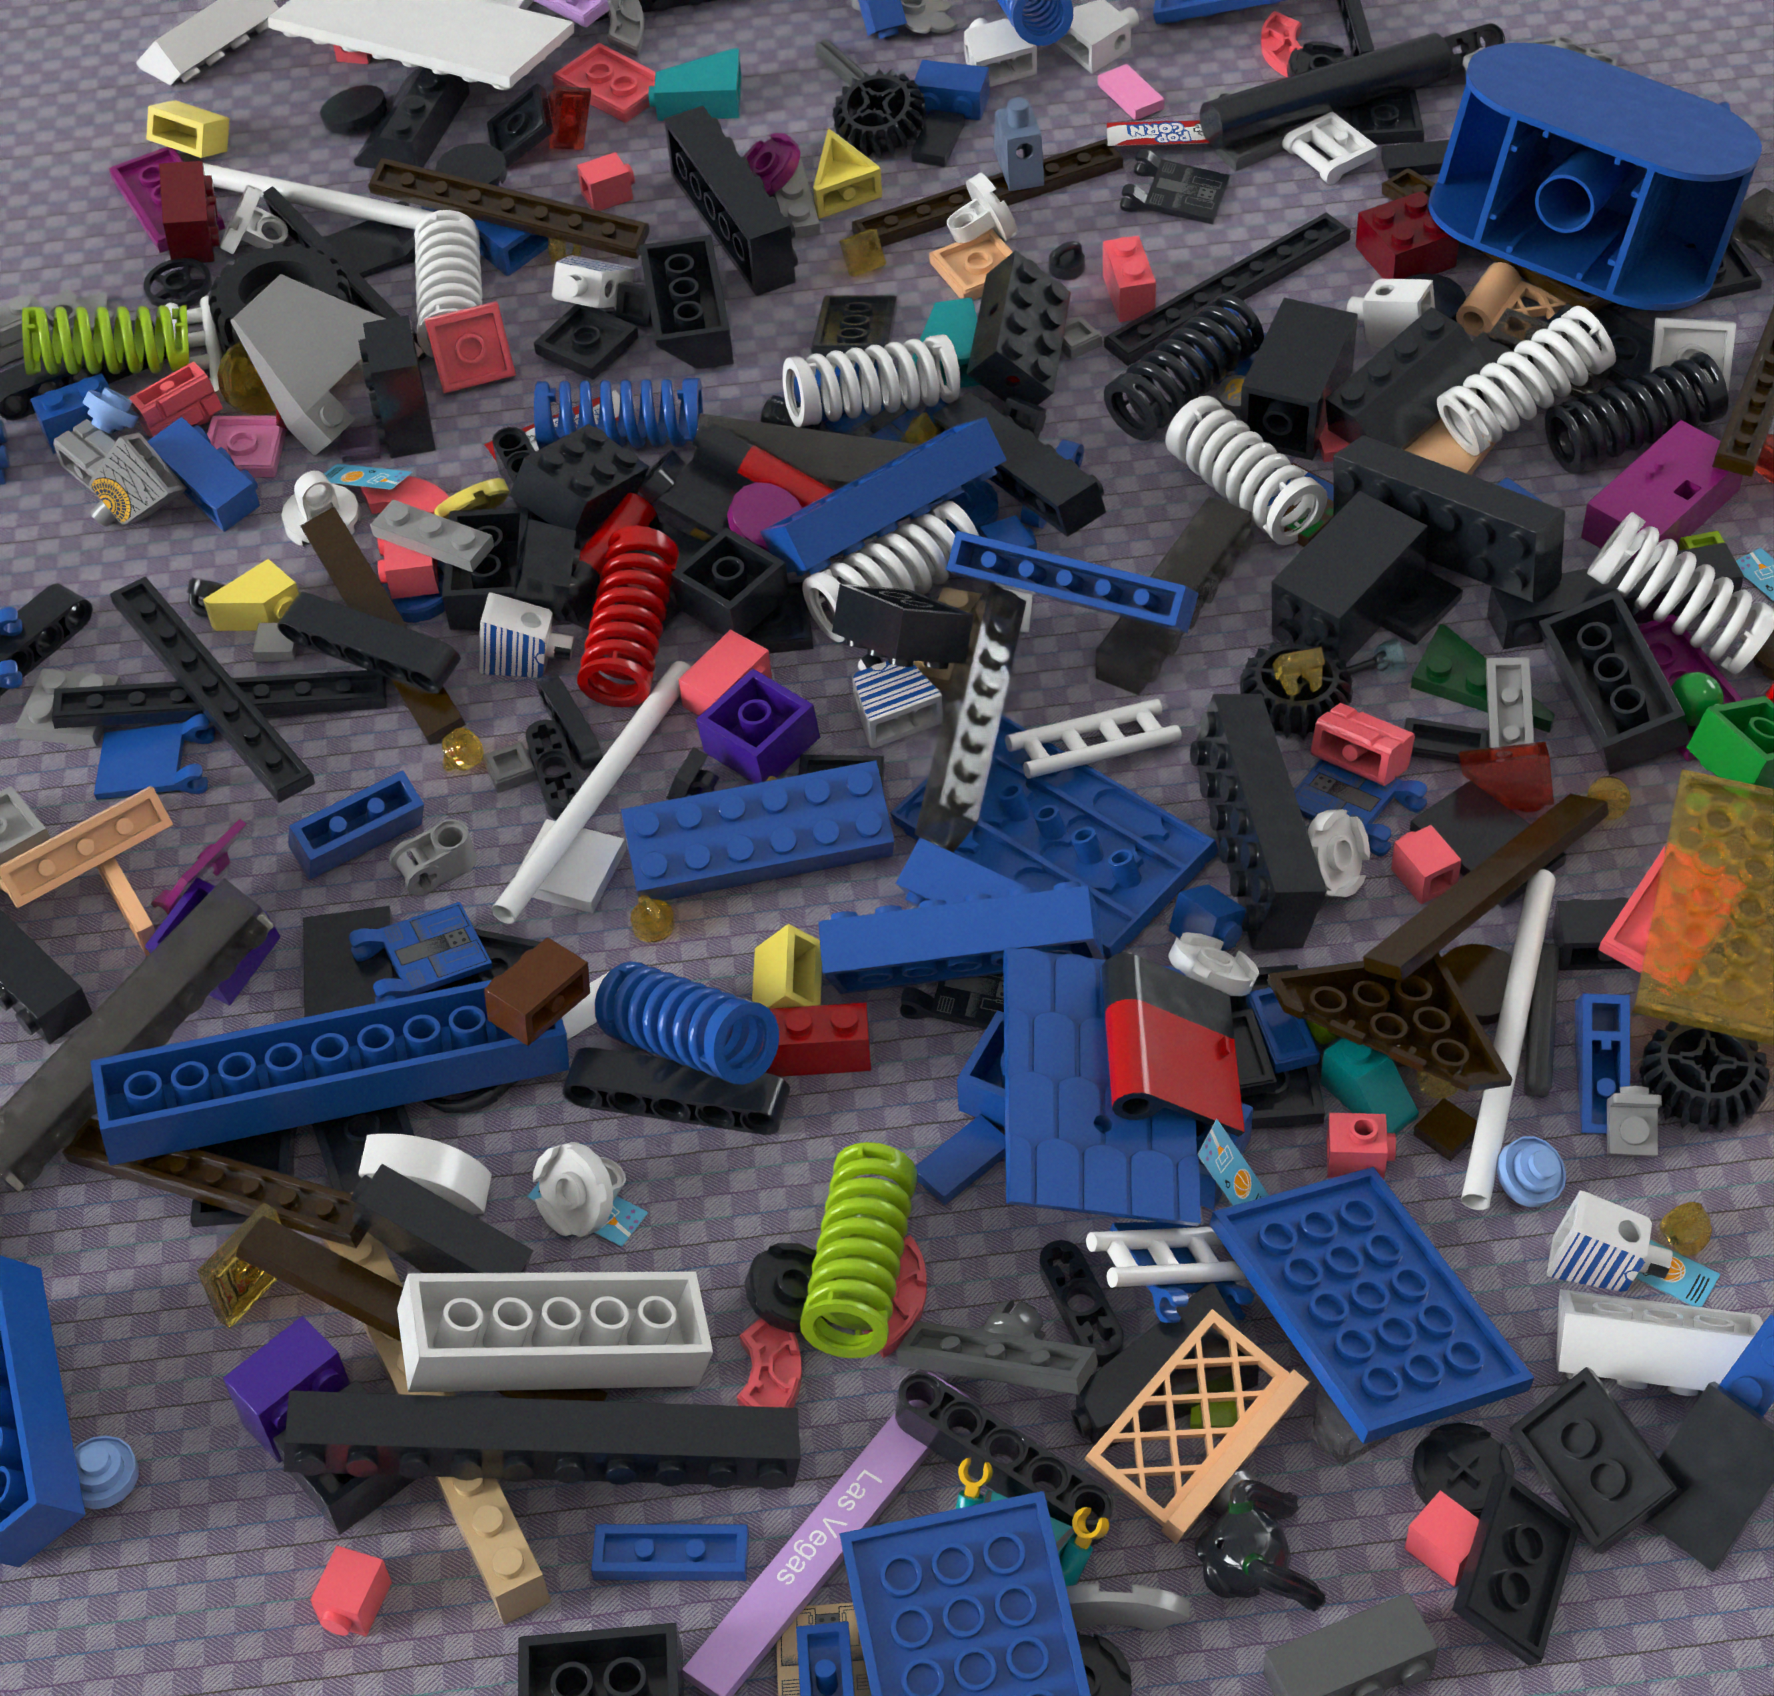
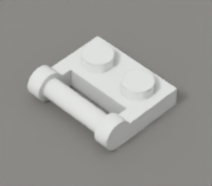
(1336, 139)

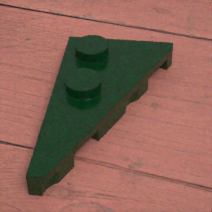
(1458, 674)

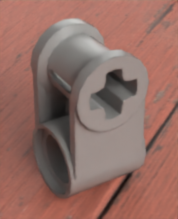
(436, 856)

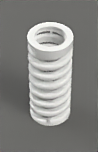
(445, 267)
(1535, 384)
(871, 389)
(1213, 441)
(1626, 542)
(892, 567)

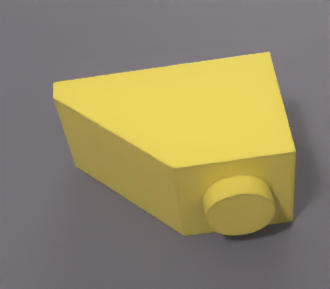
(251, 599)

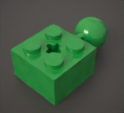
(1731, 737)

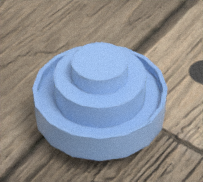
(110, 410)
(1531, 1171)
(105, 1471)

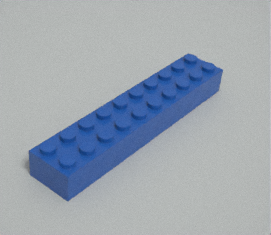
(311, 1071)

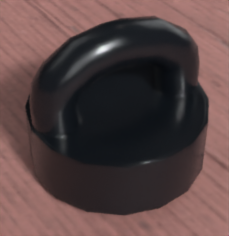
(1067, 261)
(202, 588)

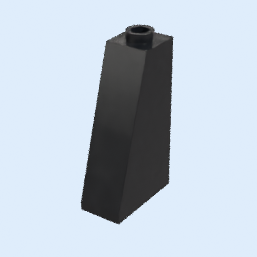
(431, 1230)
(1127, 1374)

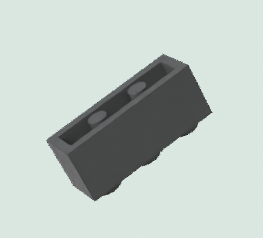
(1356, 1654)

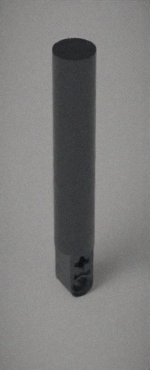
(1339, 85)

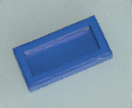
(1284, 1036)
(961, 1159)

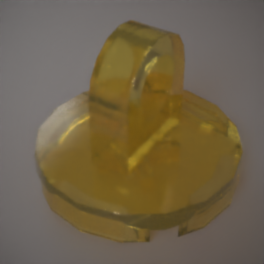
(242, 384)

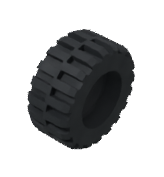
(254, 272)

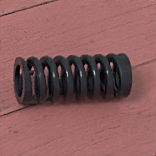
(1196, 331)
(1681, 378)

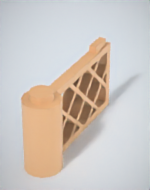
(1497, 291)

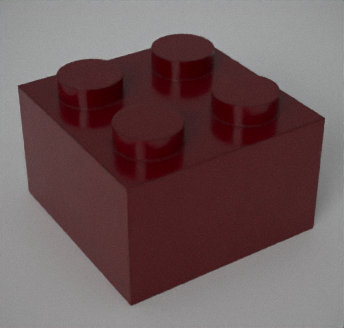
(189, 211)
(1404, 239)

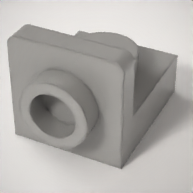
(1633, 1123)

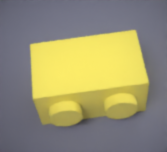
(187, 128)
(788, 970)

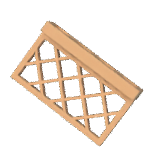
(83, 846)
(1228, 1455)

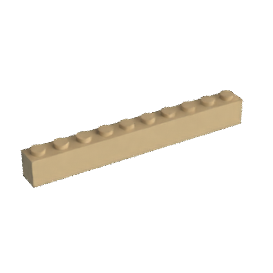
(475, 1504)

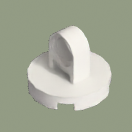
(981, 213)
(248, 221)
(313, 497)
(1339, 849)
(1205, 962)
(576, 1188)

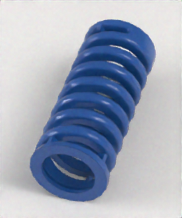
(1039, 20)
(678, 433)
(687, 1022)

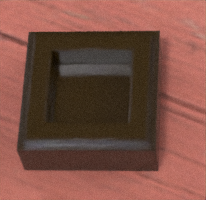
(1446, 1129)

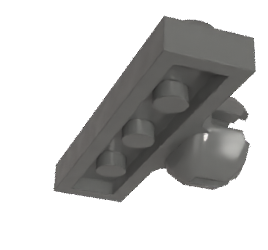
(1001, 1350)

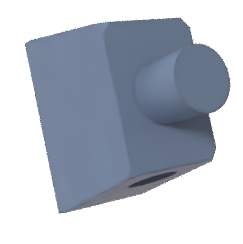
(1017, 130)

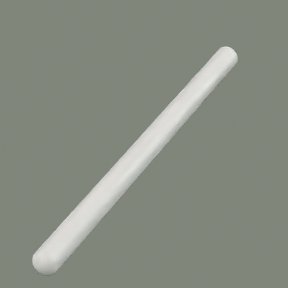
(319, 197)
(589, 796)
(1509, 1040)

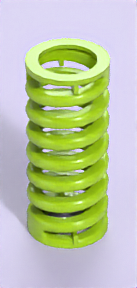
(38, 341)
(869, 1254)

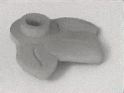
(928, 15)
(70, 302)

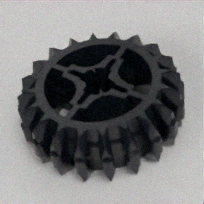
(879, 112)
(1297, 712)
(1731, 1064)

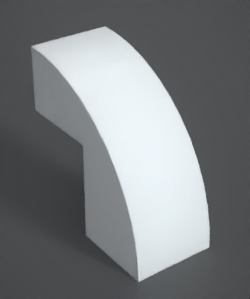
(432, 1165)

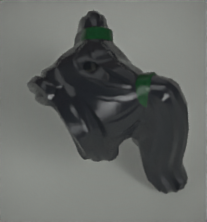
(1254, 1548)

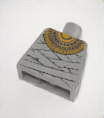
(132, 482)

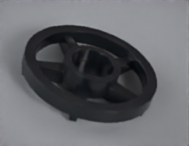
(178, 282)

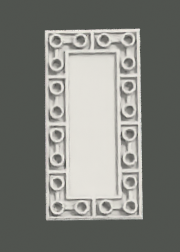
(449, 36)

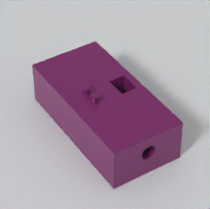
(1666, 487)

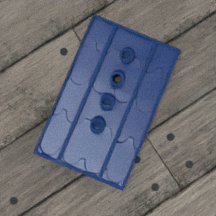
(1079, 831)
(1062, 1086)

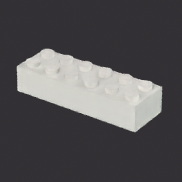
(552, 1331)

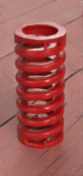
(639, 607)

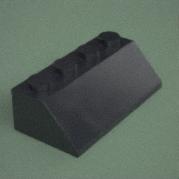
(415, 119)
(687, 301)
(1399, 387)

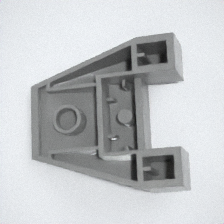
(301, 350)

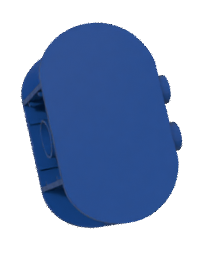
(1594, 175)

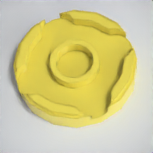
(482, 495)

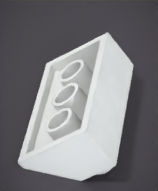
(205, 38)
(1649, 1341)

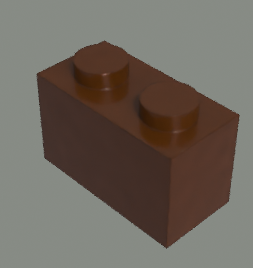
(537, 991)

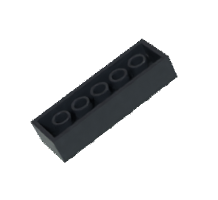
(731, 200)
(1469, 521)
(1257, 821)

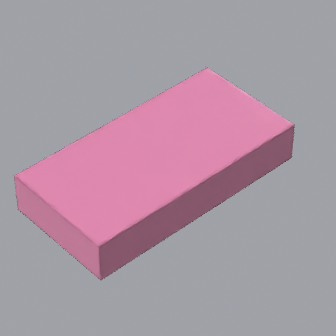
(1131, 92)

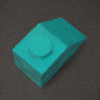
(1367, 1083)

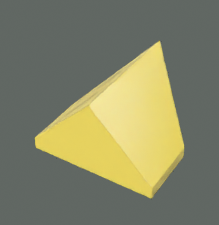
(844, 177)

